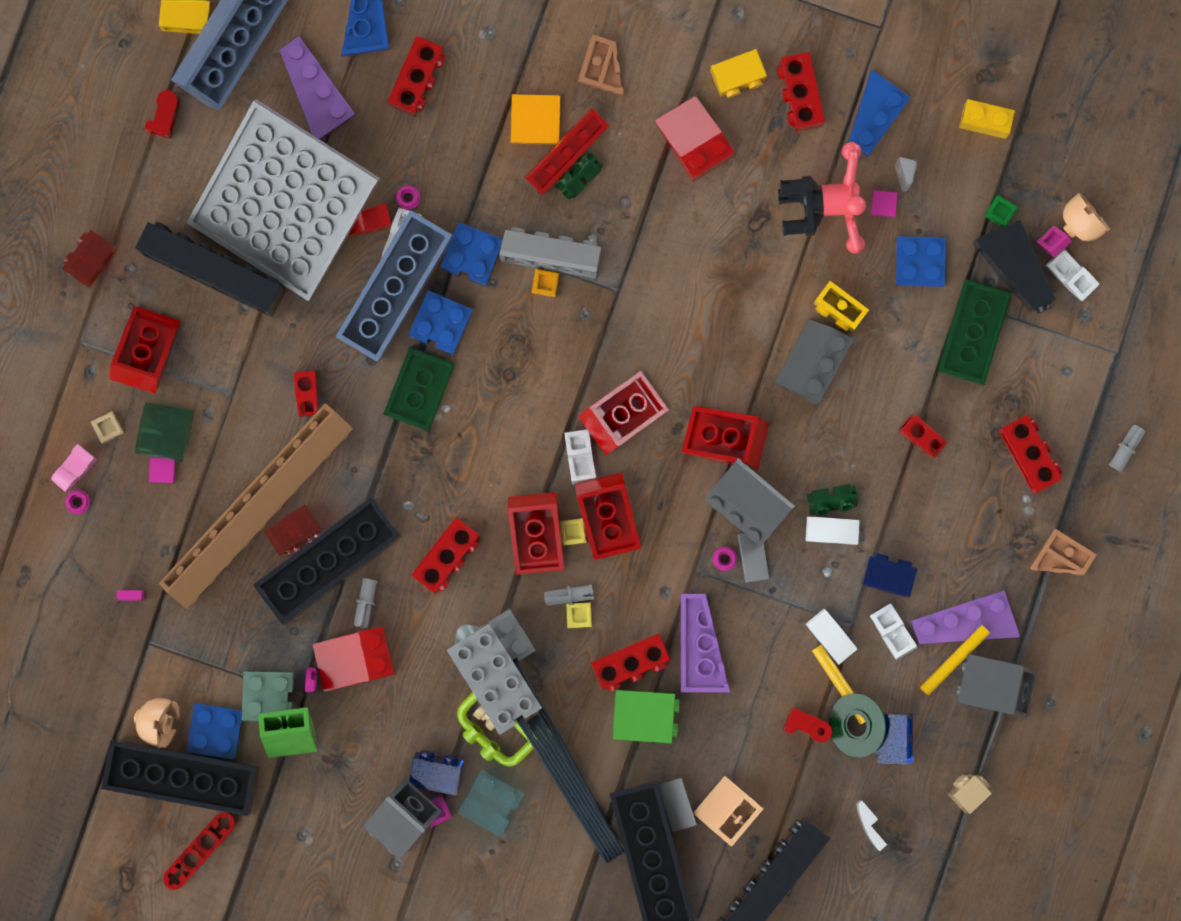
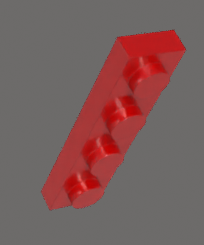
(566, 151)

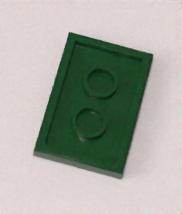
(419, 389)

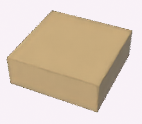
(107, 427)

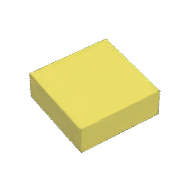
(573, 532)
(579, 615)

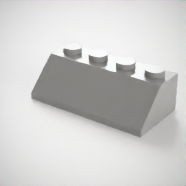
(550, 253)

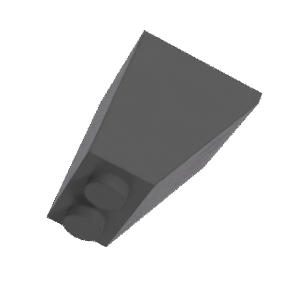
(996, 686)
(402, 819)

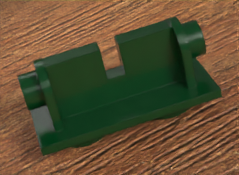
(571, 181)
(844, 499)

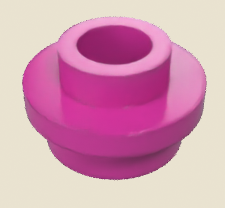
(408, 190)
(71, 498)
(732, 558)

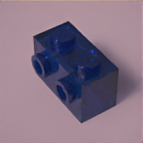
(888, 575)
(898, 741)
(436, 772)

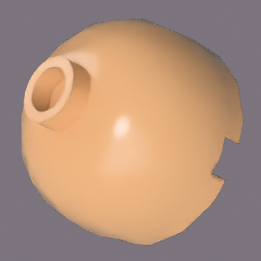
(1083, 220)
(156, 720)

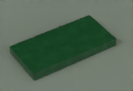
(974, 332)

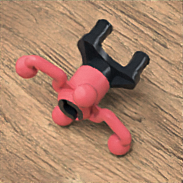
(826, 201)

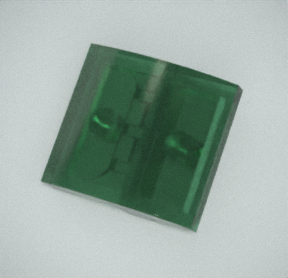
(163, 431)

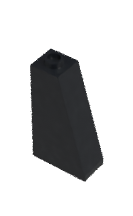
(1017, 265)

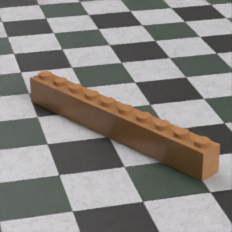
(255, 506)

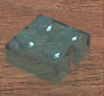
(490, 802)

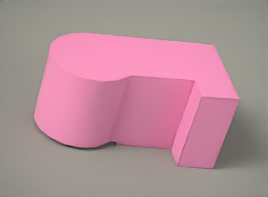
(73, 468)

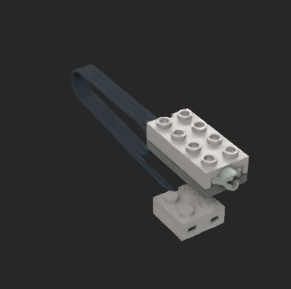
(490, 668)

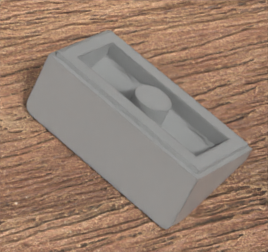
(905, 172)
(752, 559)
(677, 805)

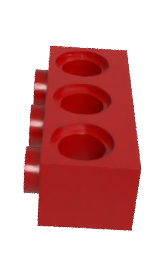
(412, 65)
(804, 80)
(1028, 467)
(433, 559)
(637, 650)

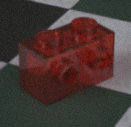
(89, 258)
(293, 531)

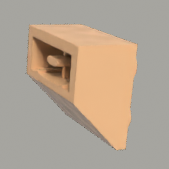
(728, 811)

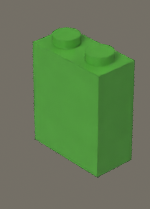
(645, 716)
(287, 732)

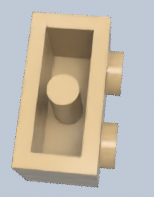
(969, 792)

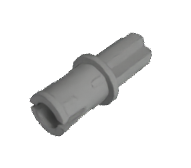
(1127, 448)
(568, 595)
(365, 603)

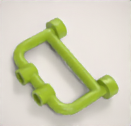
(490, 748)

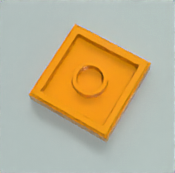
(535, 119)

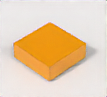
(545, 283)

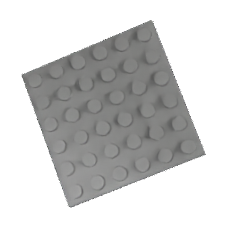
(282, 200)

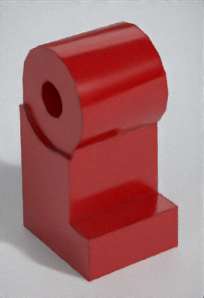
(165, 115)
(371, 221)
(306, 392)
(922, 436)
(816, 728)

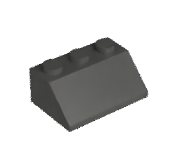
(814, 361)
(749, 502)

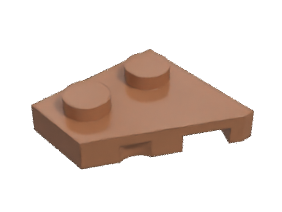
(601, 66)
(1063, 555)

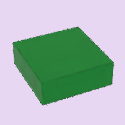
(1000, 211)

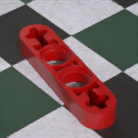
(201, 852)

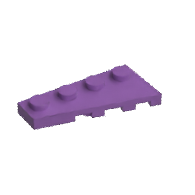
(318, 96)
(963, 620)
(700, 654)

